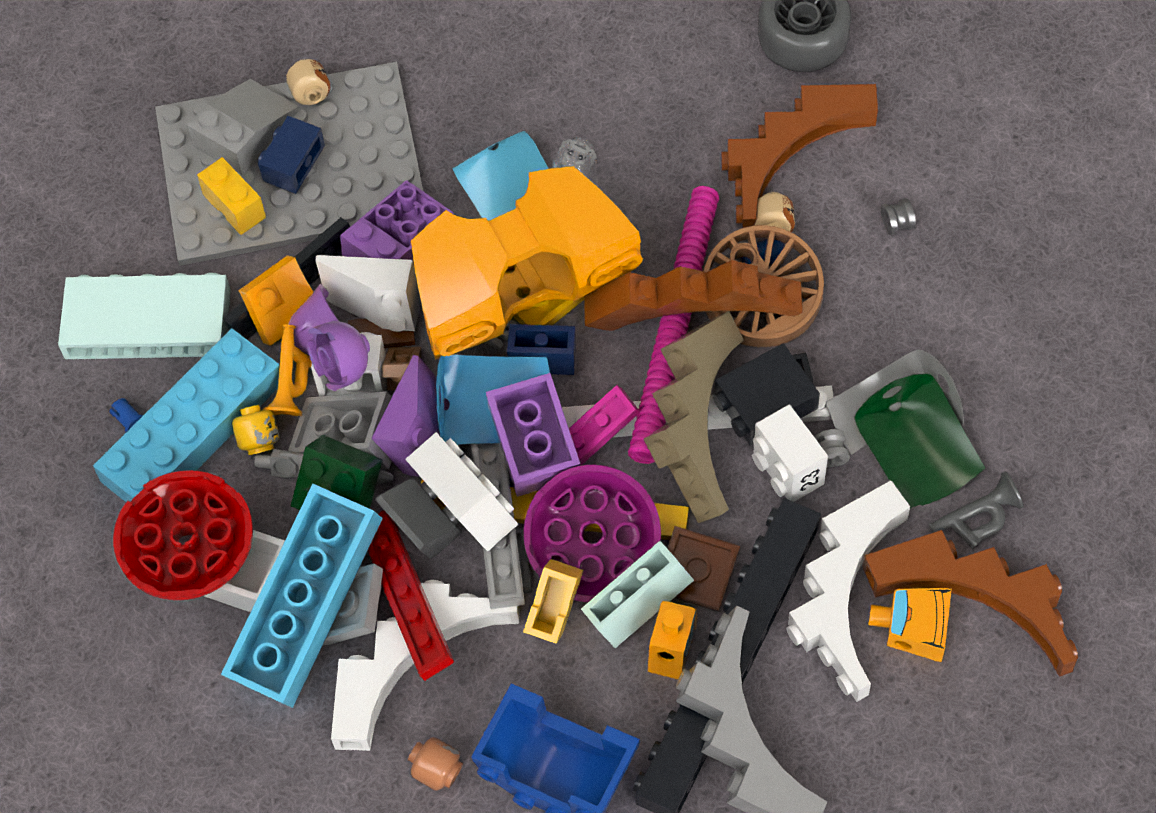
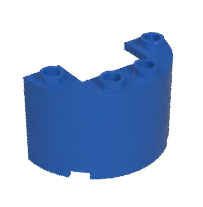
(551, 759)

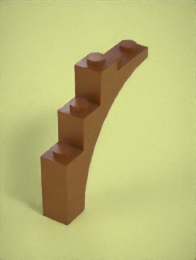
(815, 115)
(688, 290)
(983, 577)

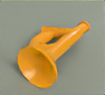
(286, 389)

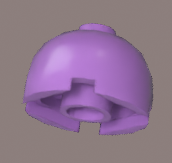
(338, 353)

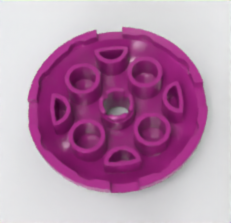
(586, 497)

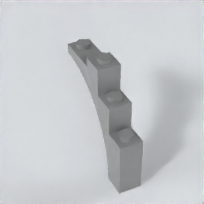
(717, 693)

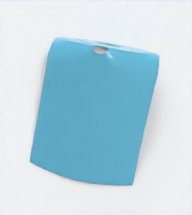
(501, 175)

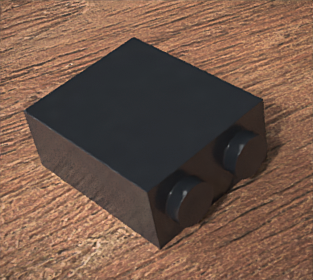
(764, 388)

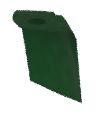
(920, 442)

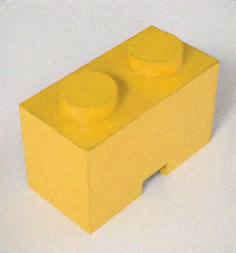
(231, 195)
(553, 601)

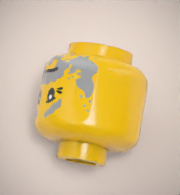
(255, 430)

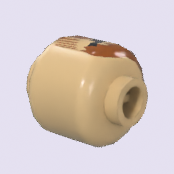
(308, 82)
(776, 211)

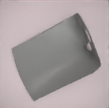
(845, 405)

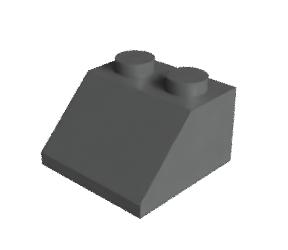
(420, 517)

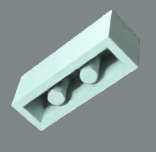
(637, 594)

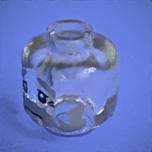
(576, 153)

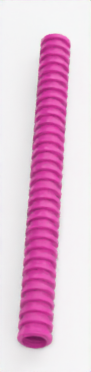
(691, 255)

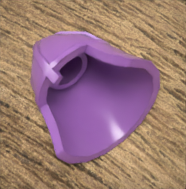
(309, 315)

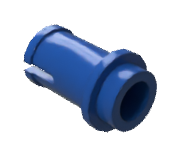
(124, 413)

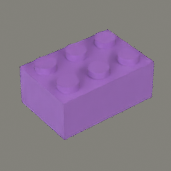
(532, 432)

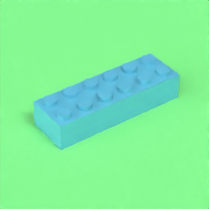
(190, 417)
(302, 595)

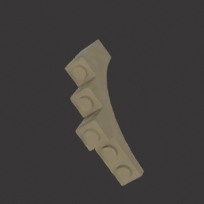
(684, 404)

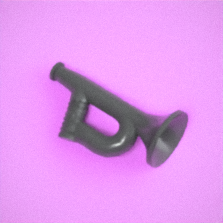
(1004, 494)

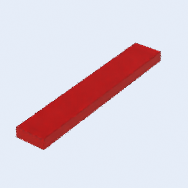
(409, 601)

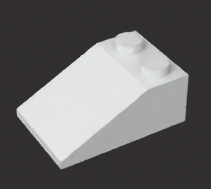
(373, 289)

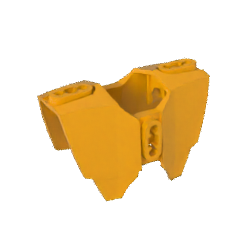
(557, 241)

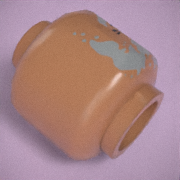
(435, 763)

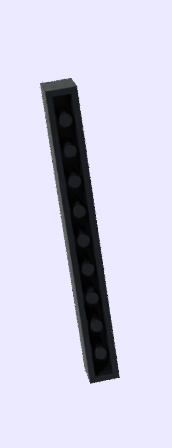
(761, 592)

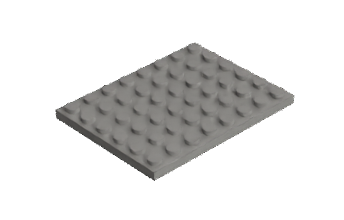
(362, 162)

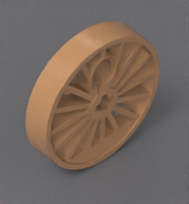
(785, 327)

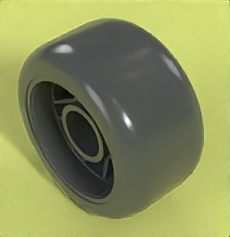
(804, 32)

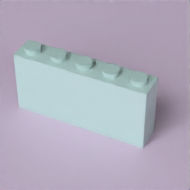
(143, 315)

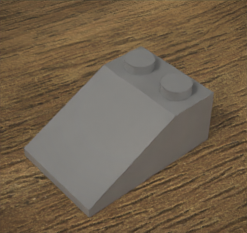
(240, 124)
(344, 418)

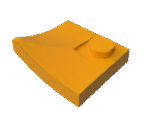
(275, 298)

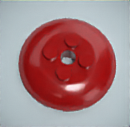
(177, 507)

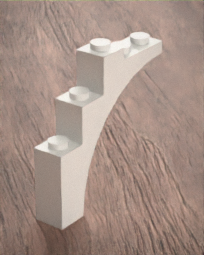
(824, 620)
(366, 683)

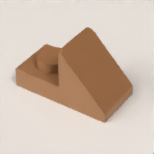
(396, 363)

